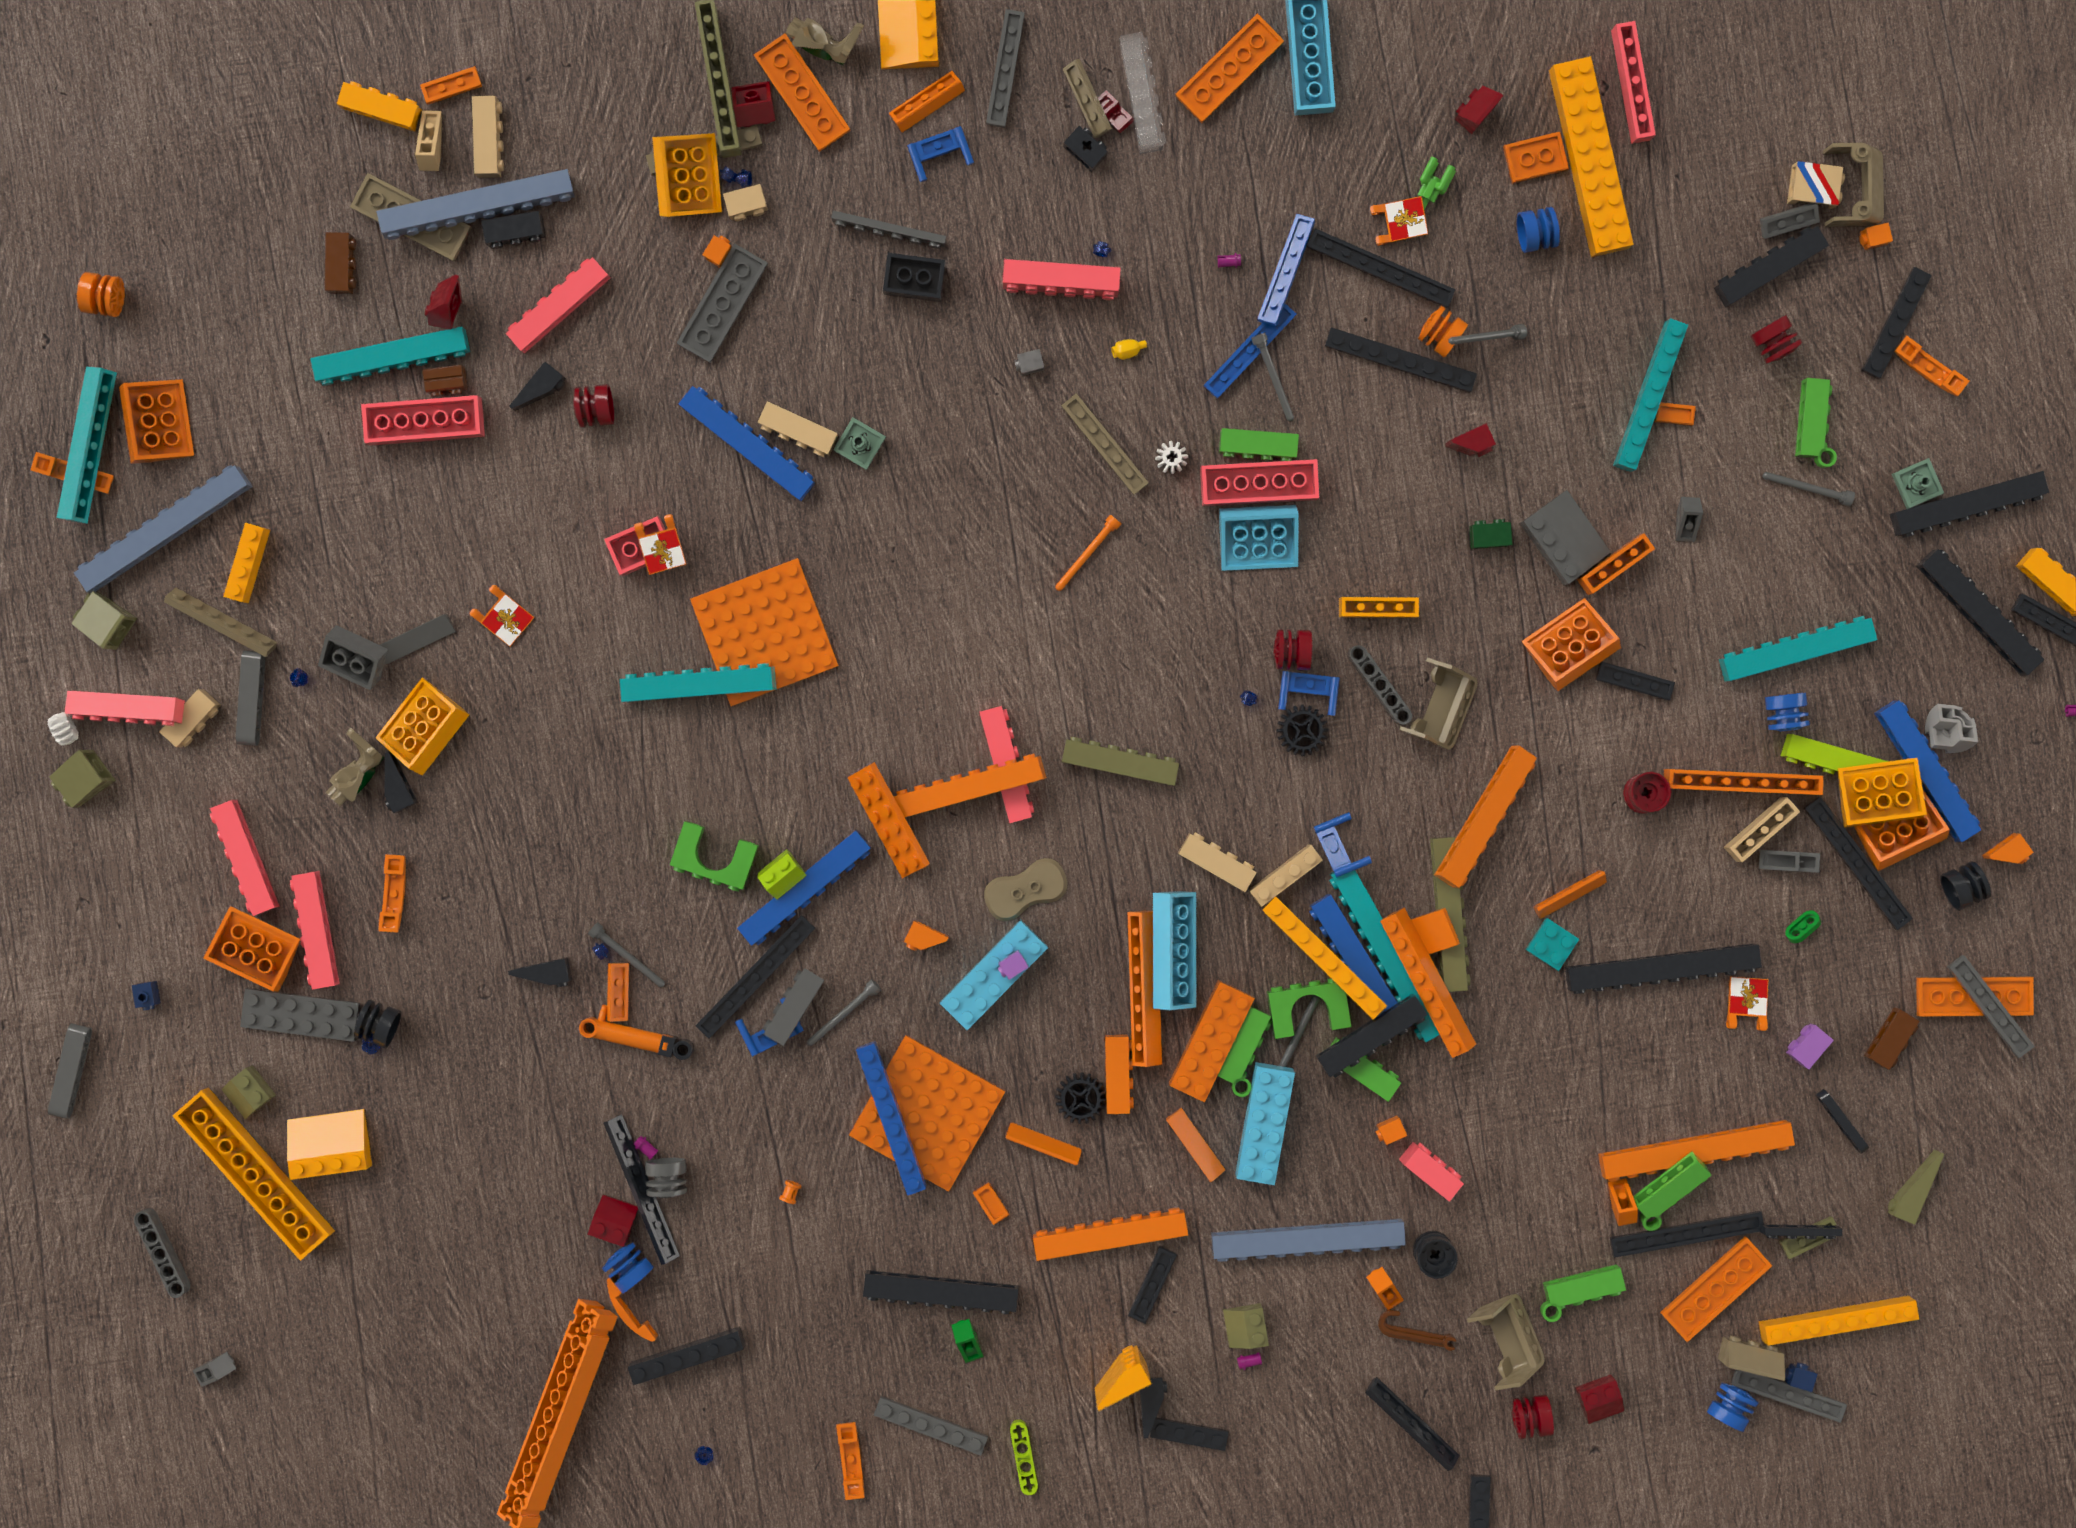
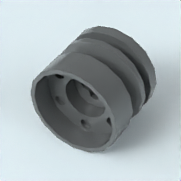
(666, 1179)

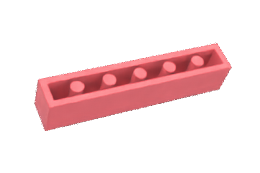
(1633, 82)
(557, 305)
(124, 707)
(1001, 750)
(244, 857)
(315, 930)

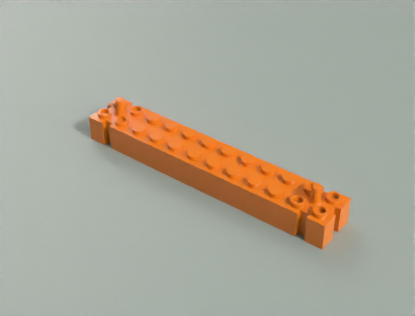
(557, 1414)

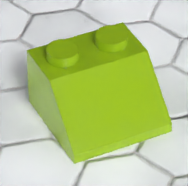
(781, 874)

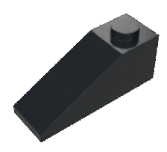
(542, 384)
(397, 789)
(548, 973)
(1151, 1400)

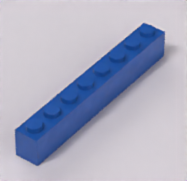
(746, 443)
(1934, 778)
(818, 876)
(1349, 947)
(891, 1118)

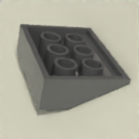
(1565, 538)

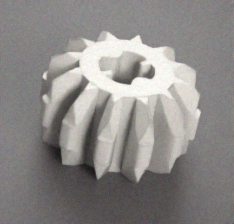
(1165, 454)
(63, 728)

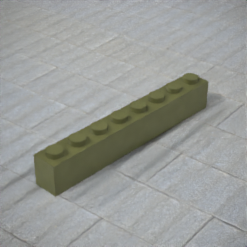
(718, 78)
(1453, 959)

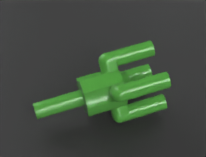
(1432, 185)

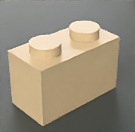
(745, 202)

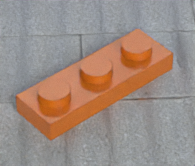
(451, 85)
(617, 992)

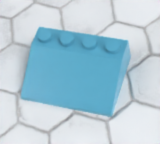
(1259, 537)

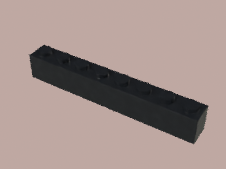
(1969, 503)
(1980, 612)
(940, 1291)

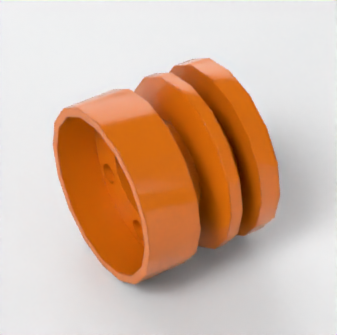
(100, 294)
(1441, 330)

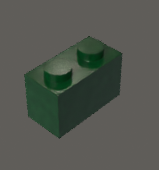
(1490, 535)

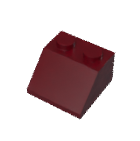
(753, 104)
(1478, 108)
(444, 303)
(1473, 442)
(613, 1220)
(1600, 1398)

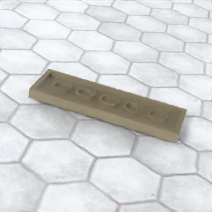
(379, 195)

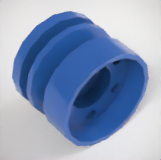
(1538, 229)
(1787, 711)
(627, 1267)
(1732, 1406)

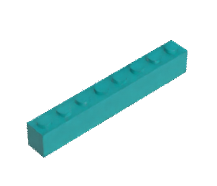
(390, 355)
(1650, 395)
(86, 445)
(1797, 649)
(697, 684)

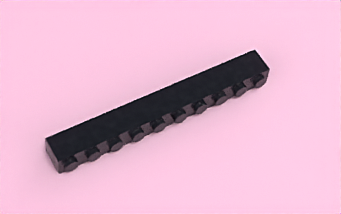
(1663, 967)

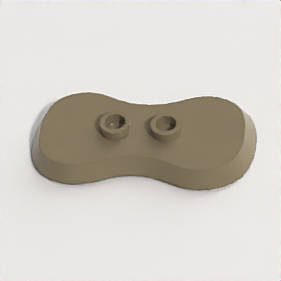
(1012, 895)

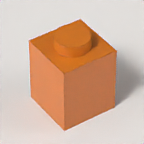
(1876, 236)
(717, 250)
(1390, 1130)

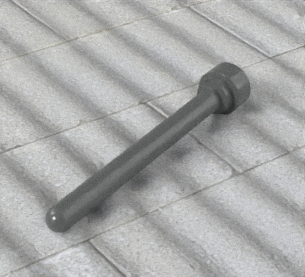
(1516, 332)
(1261, 341)
(1845, 497)
(598, 933)
(871, 989)
(1299, 1031)

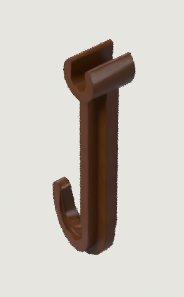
(1413, 1334)

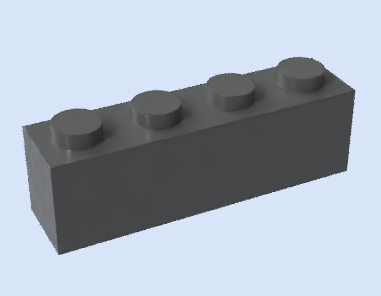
(793, 1007)

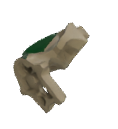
(816, 41)
(356, 775)

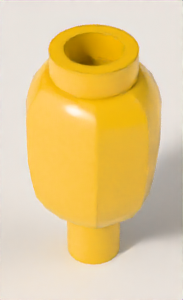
(1127, 348)

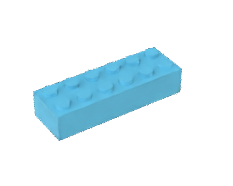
(1310, 56)
(1174, 950)
(984, 981)
(1265, 1123)

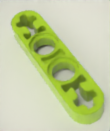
(1023, 1457)

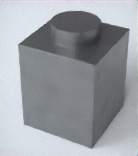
(1029, 362)

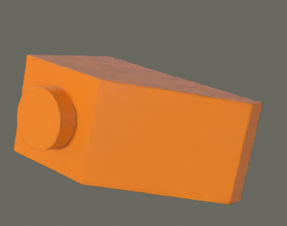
(2012, 850)
(923, 936)
(1622, 1202)
(1384, 1288)

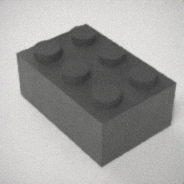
(353, 657)

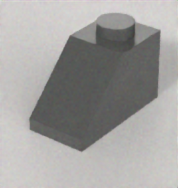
(1688, 519)
(214, 1369)

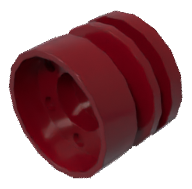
(1776, 339)
(592, 406)
(1293, 649)
(1656, 787)
(1534, 1416)

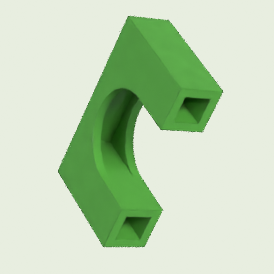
(687, 859)
(1282, 1001)

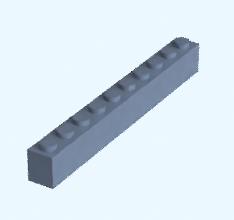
(475, 204)
(163, 529)
(1308, 1238)

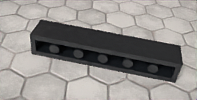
(1766, 269)
(1372, 1035)
(686, 1355)

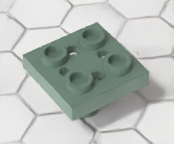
(859, 443)
(1924, 480)

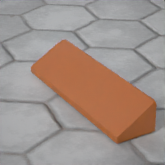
(927, 101)
(1570, 894)
(1043, 1143)
(1195, 1144)

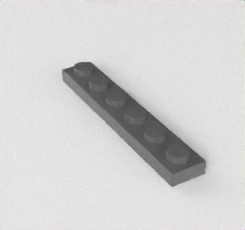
(1005, 68)
(881, 228)
(1990, 1006)
(1790, 1395)
(930, 1425)

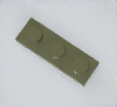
(1797, 1246)

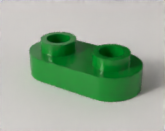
(1802, 927)

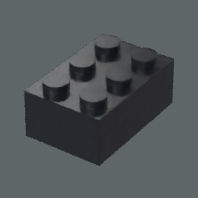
(914, 277)

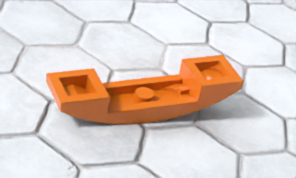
(1930, 368)
(56, 468)
(393, 893)
(645, 1329)
(850, 1460)

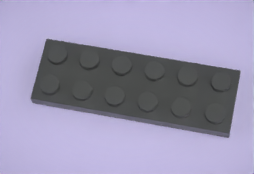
(722, 303)
(299, 1014)

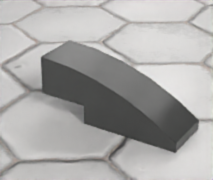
(1789, 861)

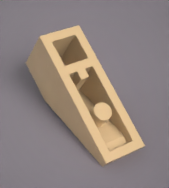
(429, 141)

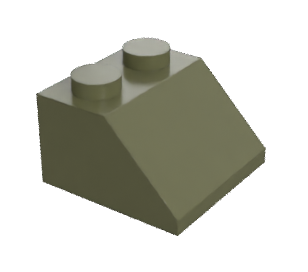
(248, 1091)
(1246, 1327)

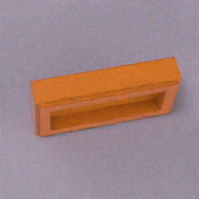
(1675, 414)
(991, 1203)

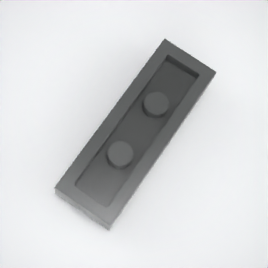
(1789, 220)

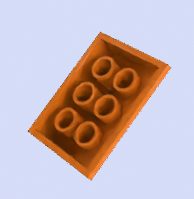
(156, 420)
(1571, 644)
(1897, 840)
(253, 949)

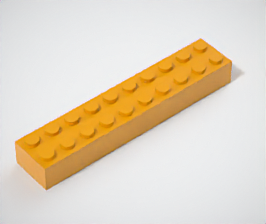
(1591, 156)
(253, 1173)

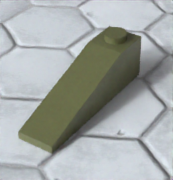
(1912, 1195)

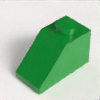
(967, 1340)

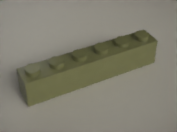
(1120, 762)

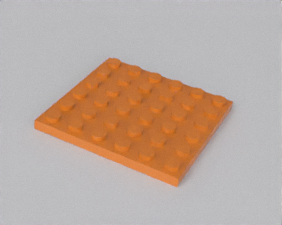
(763, 622)
(941, 1109)

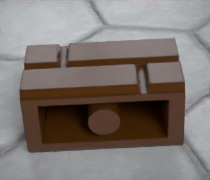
(444, 380)

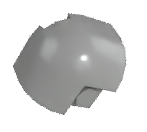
(1950, 729)

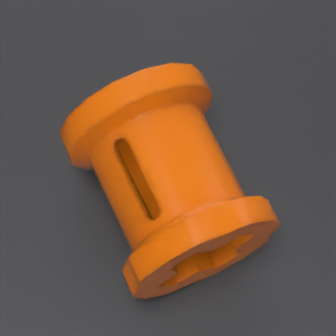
(790, 1192)

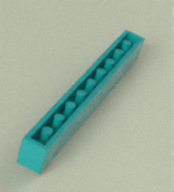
(1368, 919)

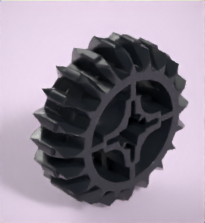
(1316, 739)
(1086, 1090)

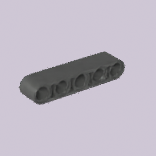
(1388, 689)
(250, 698)
(69, 1071)
(162, 1242)

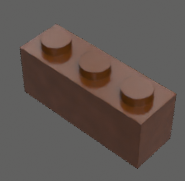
(339, 263)
(1892, 1038)

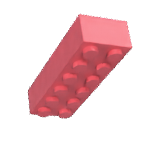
(1061, 278)
(423, 420)
(1259, 482)

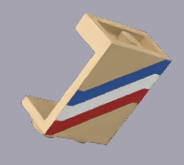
(1816, 184)

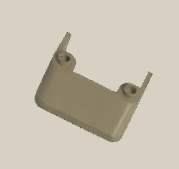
(1871, 208)
(1446, 707)
(1515, 1338)

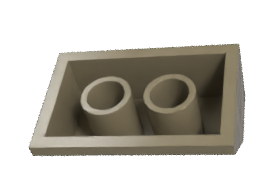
(1752, 1357)

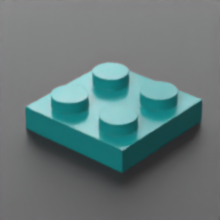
(1552, 944)

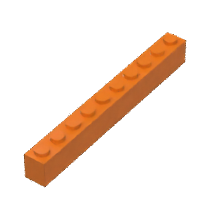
(1707, 1147)

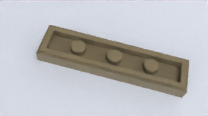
(1087, 98)

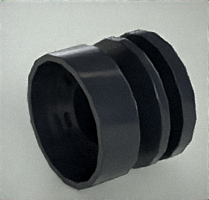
(1965, 886)
(374, 1022)
(1439, 1264)

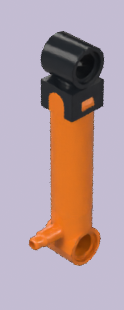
(662, 1044)

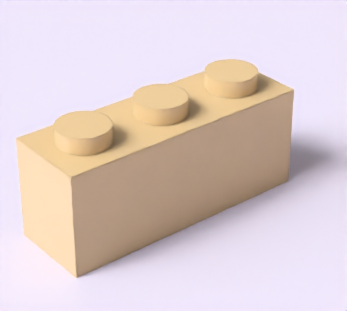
(196, 712)

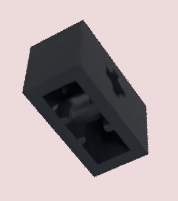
(1089, 158)

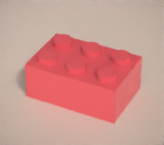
(626, 547)
(1432, 1170)

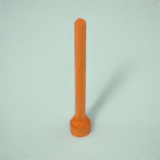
(1110, 525)

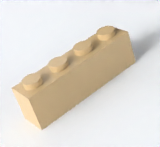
(487, 136)
(798, 429)
(1761, 829)
(1217, 862)
(1285, 875)

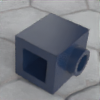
(146, 995)
(1800, 1376)

